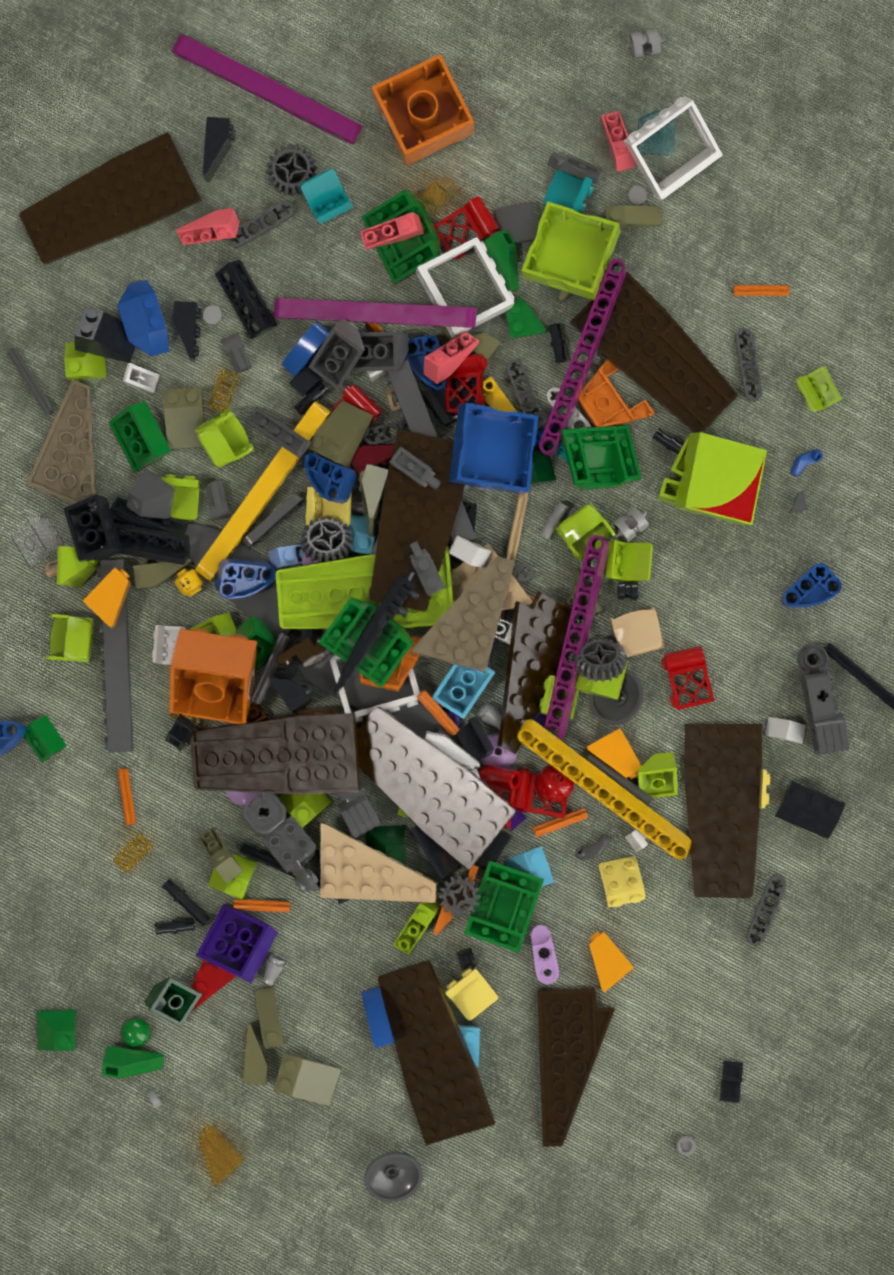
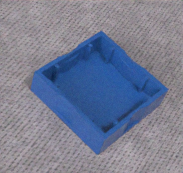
(493, 448)

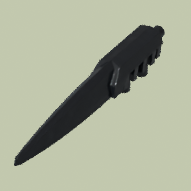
(386, 610)

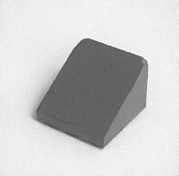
(799, 504)

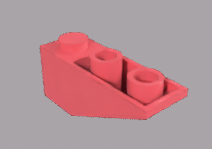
(616, 134)
(211, 227)
(392, 231)
(447, 358)

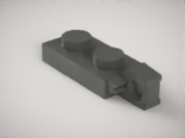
(574, 166)
(414, 469)
(426, 570)

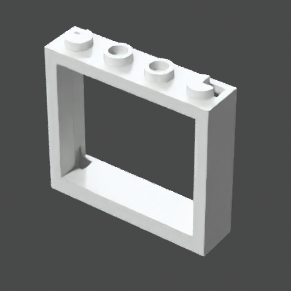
(689, 169)
(489, 264)
(392, 706)

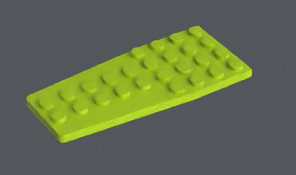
(317, 592)

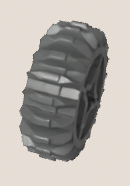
(283, 167)
(333, 533)
(600, 660)

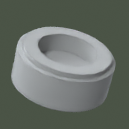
(637, 195)
(212, 315)
(154, 1098)
(685, 1145)

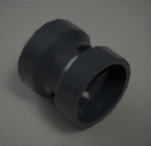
(627, 590)

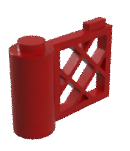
(479, 218)
(471, 367)
(357, 398)
(684, 662)
(502, 780)
(524, 796)

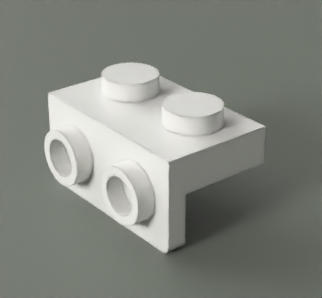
(164, 643)

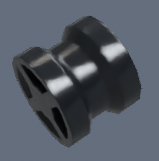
(466, 959)

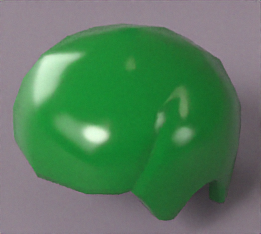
(135, 1032)

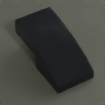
(305, 380)
(180, 732)
(731, 1082)

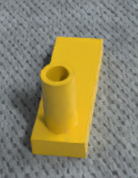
(495, 397)

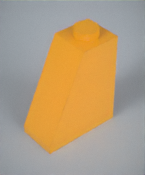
(109, 596)
(616, 753)
(608, 960)

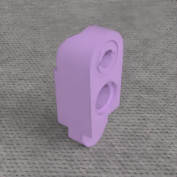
(540, 939)

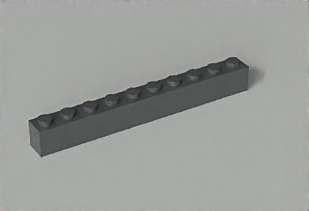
(418, 421)
(117, 674)

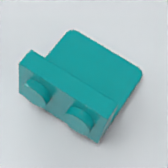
(569, 191)
(325, 196)

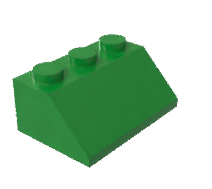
(139, 436)

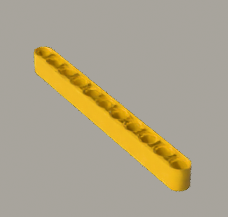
(259, 496)
(674, 842)

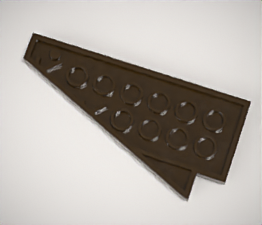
(533, 656)
(568, 1046)

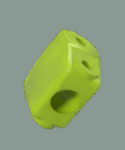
(224, 438)
(580, 527)
(71, 638)

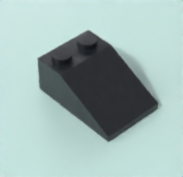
(217, 144)
(102, 336)

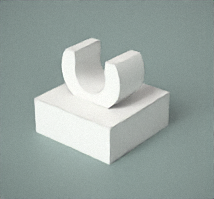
(636, 840)

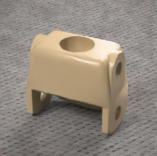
(637, 632)

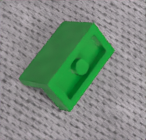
(43, 738)

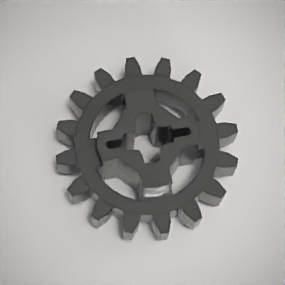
(471, 901)

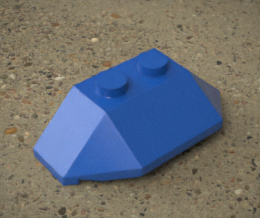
(143, 319)

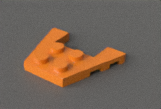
(605, 405)
(400, 673)

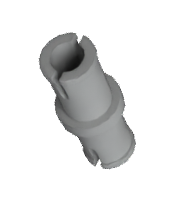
(553, 520)

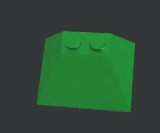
(405, 256)
(601, 457)
(384, 654)
(504, 906)

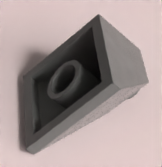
(151, 496)

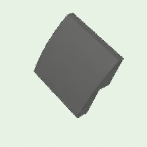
(518, 220)

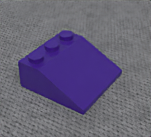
(237, 943)

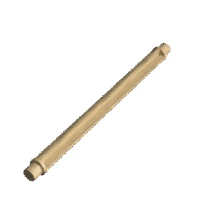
(516, 530)

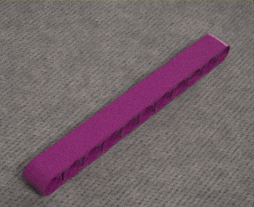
(266, 89)
(375, 312)
(583, 348)
(573, 629)

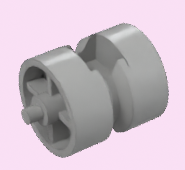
(645, 43)
(632, 523)

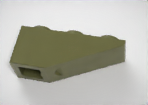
(155, 574)
(220, 854)
(256, 1064)

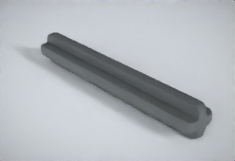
(30, 381)
(270, 668)

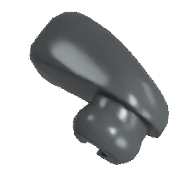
(593, 851)

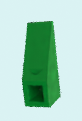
(504, 253)
(129, 1062)

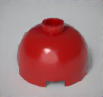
(553, 784)

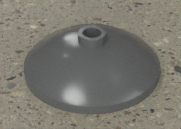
(616, 712)
(393, 1184)

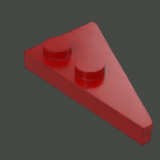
(209, 981)

